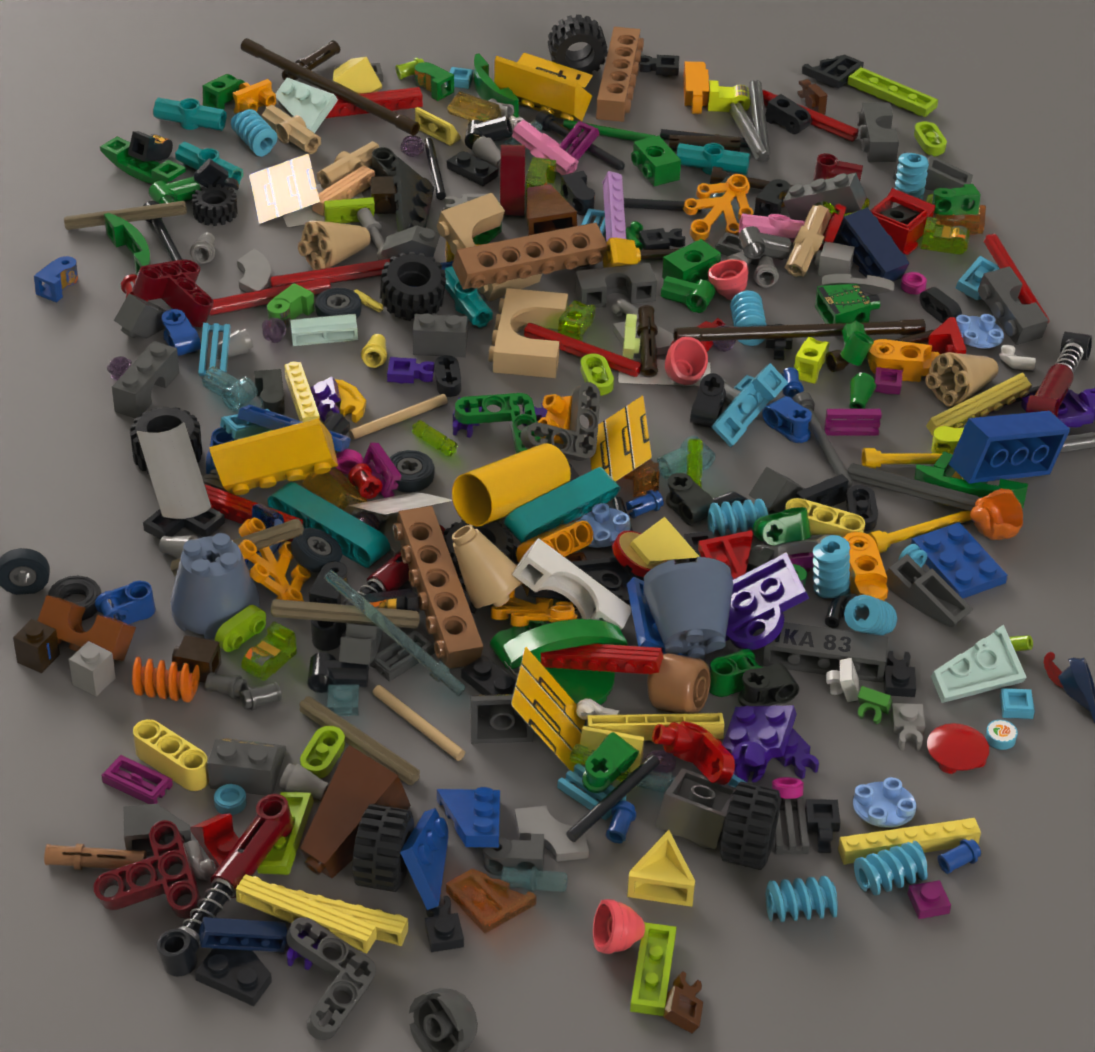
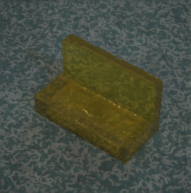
(473, 108)
(333, 488)

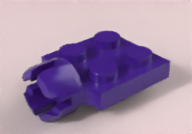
(1075, 408)
(758, 736)

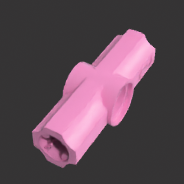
(544, 147)
(773, 224)

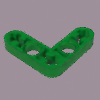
(509, 412)

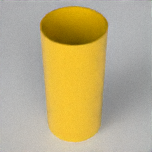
(509, 483)

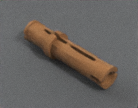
(90, 857)

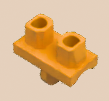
(254, 96)
(557, 414)

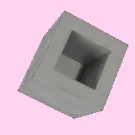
(834, 259)
(92, 668)

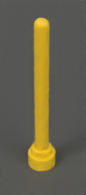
(873, 458)
(885, 539)

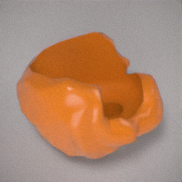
(998, 515)

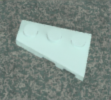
(306, 101)
(980, 669)

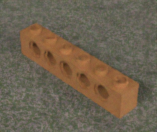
(619, 74)
(529, 256)
(437, 587)

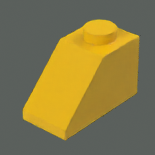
(621, 253)

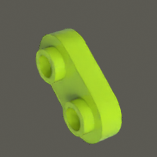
(930, 138)
(597, 371)
(241, 628)
(320, 757)

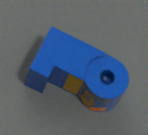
(56, 277)

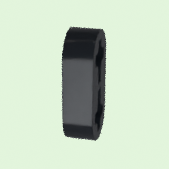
(939, 304)
(452, 375)

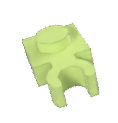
(631, 344)

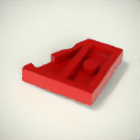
(729, 549)

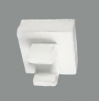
(844, 680)

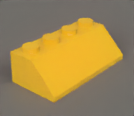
(542, 89)
(274, 457)

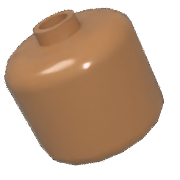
(680, 684)

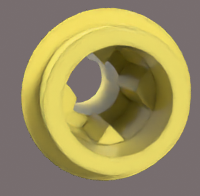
(375, 351)

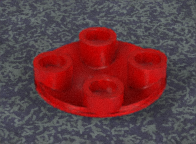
(957, 747)

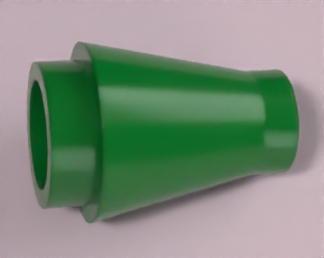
(861, 390)

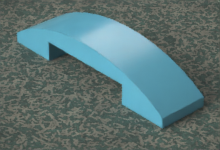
(748, 404)

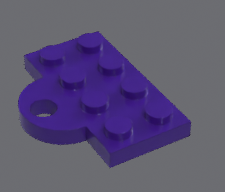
(760, 601)

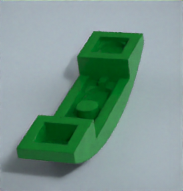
(488, 89)
(150, 171)
(124, 233)
(935, 476)
(562, 636)

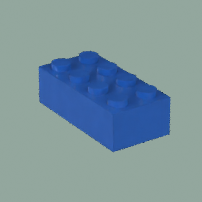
(1009, 446)

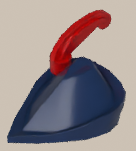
(1074, 679)

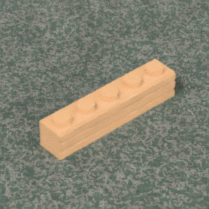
(345, 188)

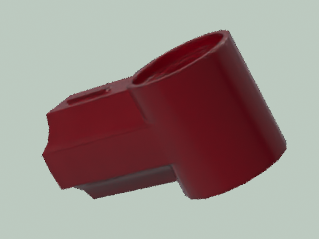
(828, 167)

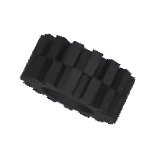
(214, 205)

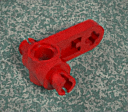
(697, 746)

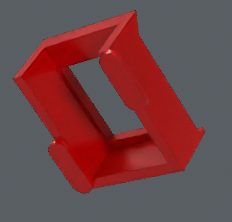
(902, 234)

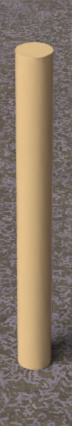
(398, 416)
(418, 722)

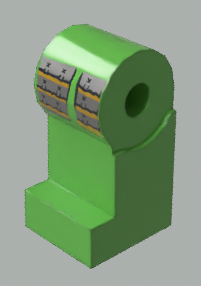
(291, 304)

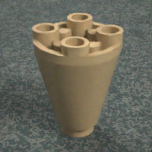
(330, 243)
(959, 376)
(483, 568)

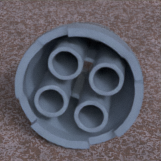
(211, 585)
(690, 604)

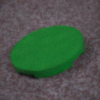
(584, 683)

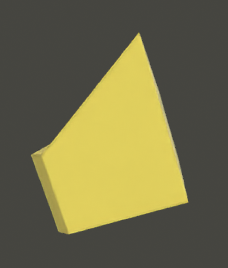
(358, 76)
(662, 544)
(662, 875)

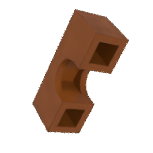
(67, 620)

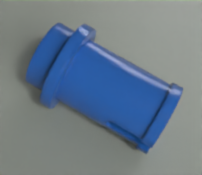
(794, 385)
(646, 503)
(623, 815)
(965, 853)

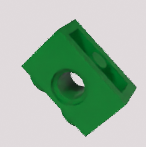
(656, 160)
(691, 262)

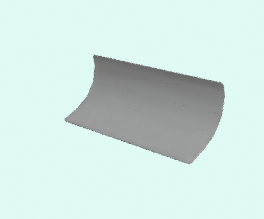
(174, 473)

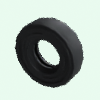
(78, 585)

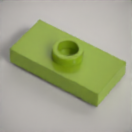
(346, 210)

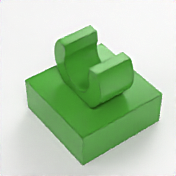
(873, 700)

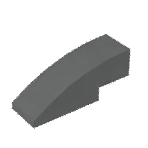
(943, 175)
(926, 591)
(360, 643)

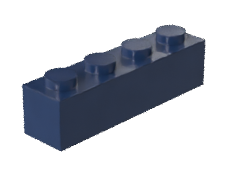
(243, 934)

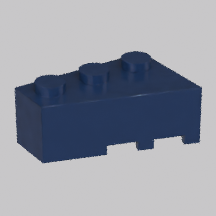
(874, 248)

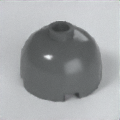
(443, 1021)

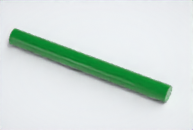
(612, 132)

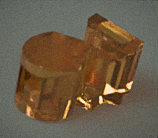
(644, 478)

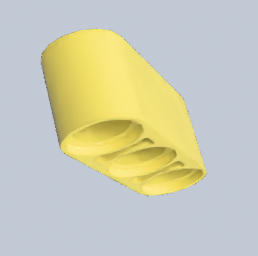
(828, 519)
(171, 755)

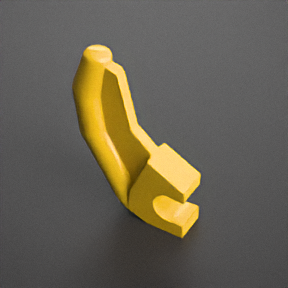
(351, 400)

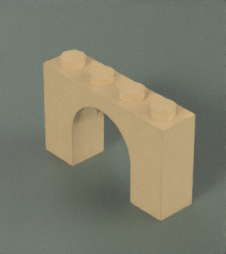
(472, 218)
(520, 354)

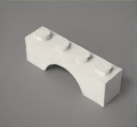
(548, 570)

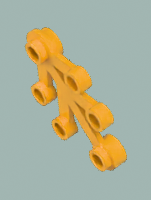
(735, 186)
(269, 566)
(523, 611)

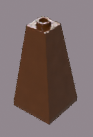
(548, 210)
(353, 788)

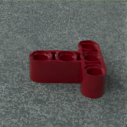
(512, 180)
(177, 287)
(158, 868)

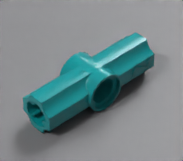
(190, 114)
(713, 155)
(197, 157)
(467, 300)

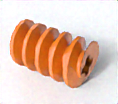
(165, 681)

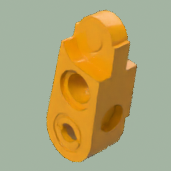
(695, 85)
(906, 356)
(866, 567)

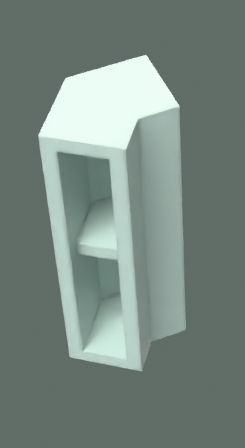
(324, 329)

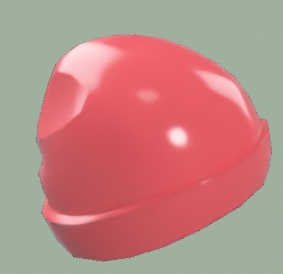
(729, 277)
(686, 361)
(616, 927)

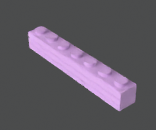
(614, 206)

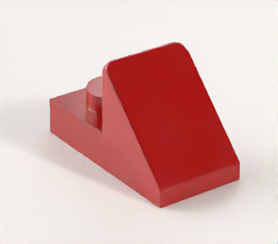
(947, 338)
(216, 837)

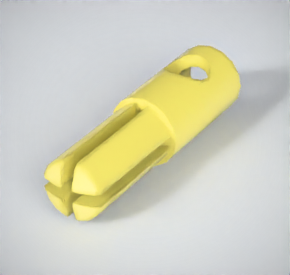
(368, 301)

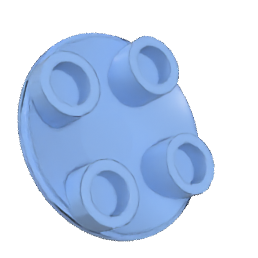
(980, 331)
(606, 524)
(884, 803)

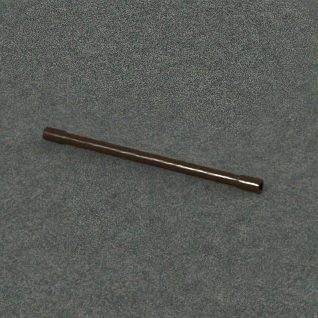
(400, 121)
(901, 327)

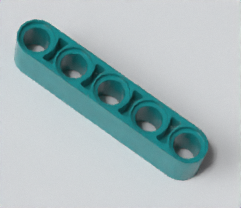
(562, 504)
(356, 538)

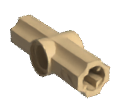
(291, 129)
(345, 164)
(808, 241)

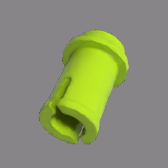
(407, 69)

